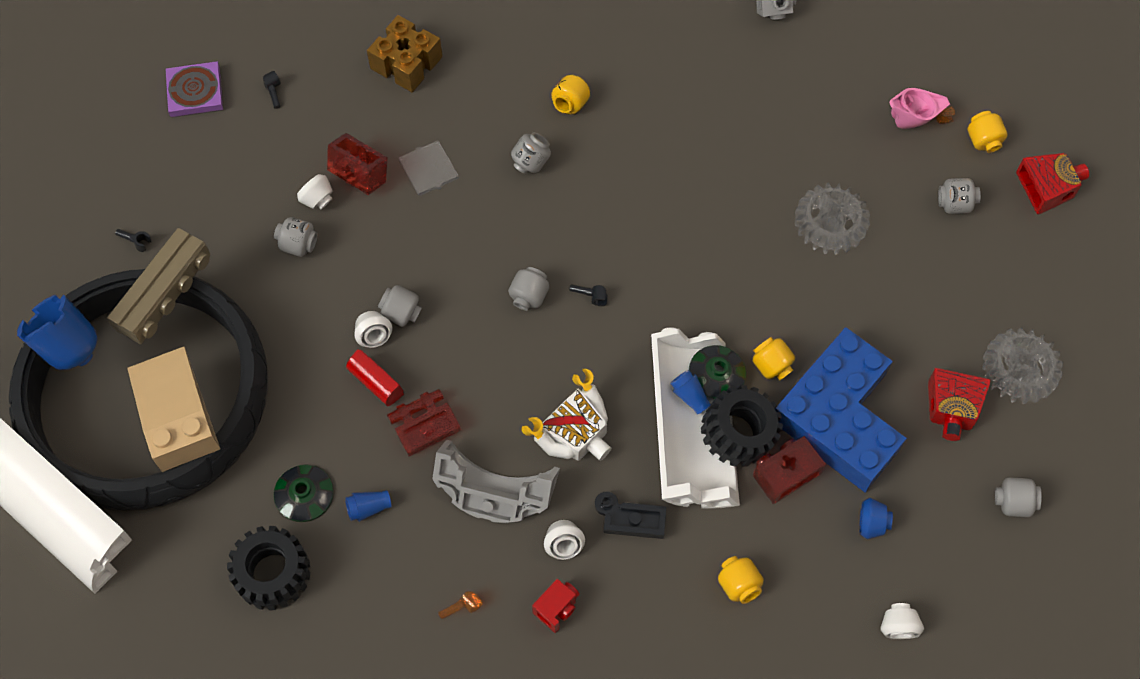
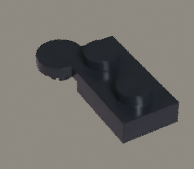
(630, 518)

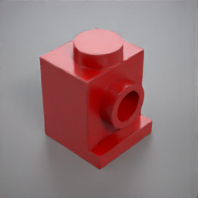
(556, 604)

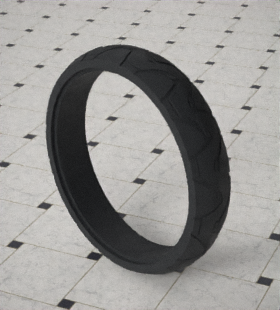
(181, 481)

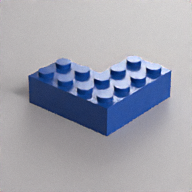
(830, 413)

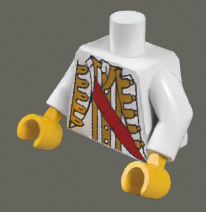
(575, 425)

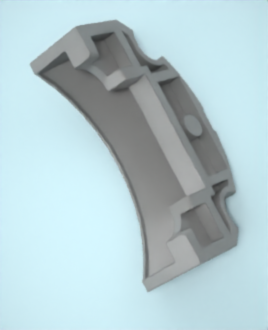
(490, 494)

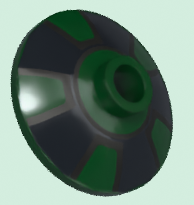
(716, 381)
(309, 504)

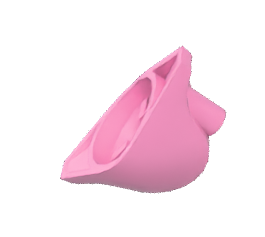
(916, 107)

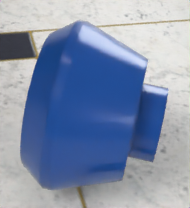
(874, 519)

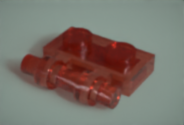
(426, 429)

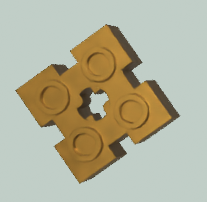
(405, 53)

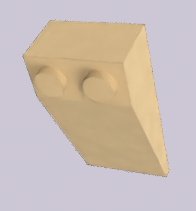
(172, 410)

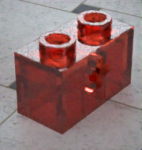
(357, 163)
(781, 482)

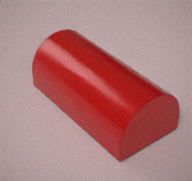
(374, 378)

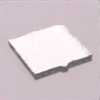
(428, 168)

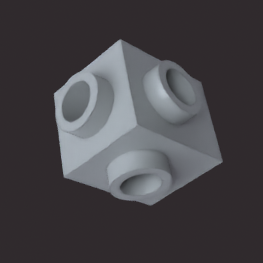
(775, 8)

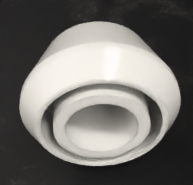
(316, 192)
(372, 329)
(563, 540)
(901, 622)

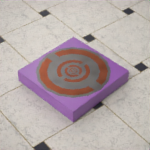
(194, 89)

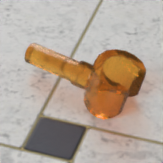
(945, 115)
(468, 600)

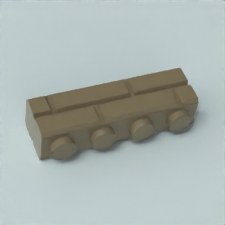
(159, 286)

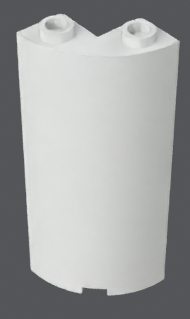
(686, 465)
(57, 512)

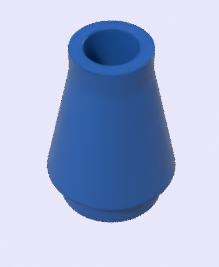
(690, 391)
(365, 504)

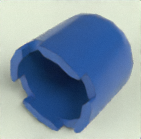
(59, 333)

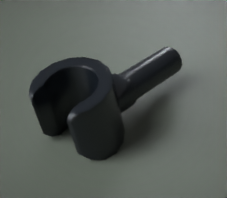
(271, 81)
(135, 238)
(598, 293)

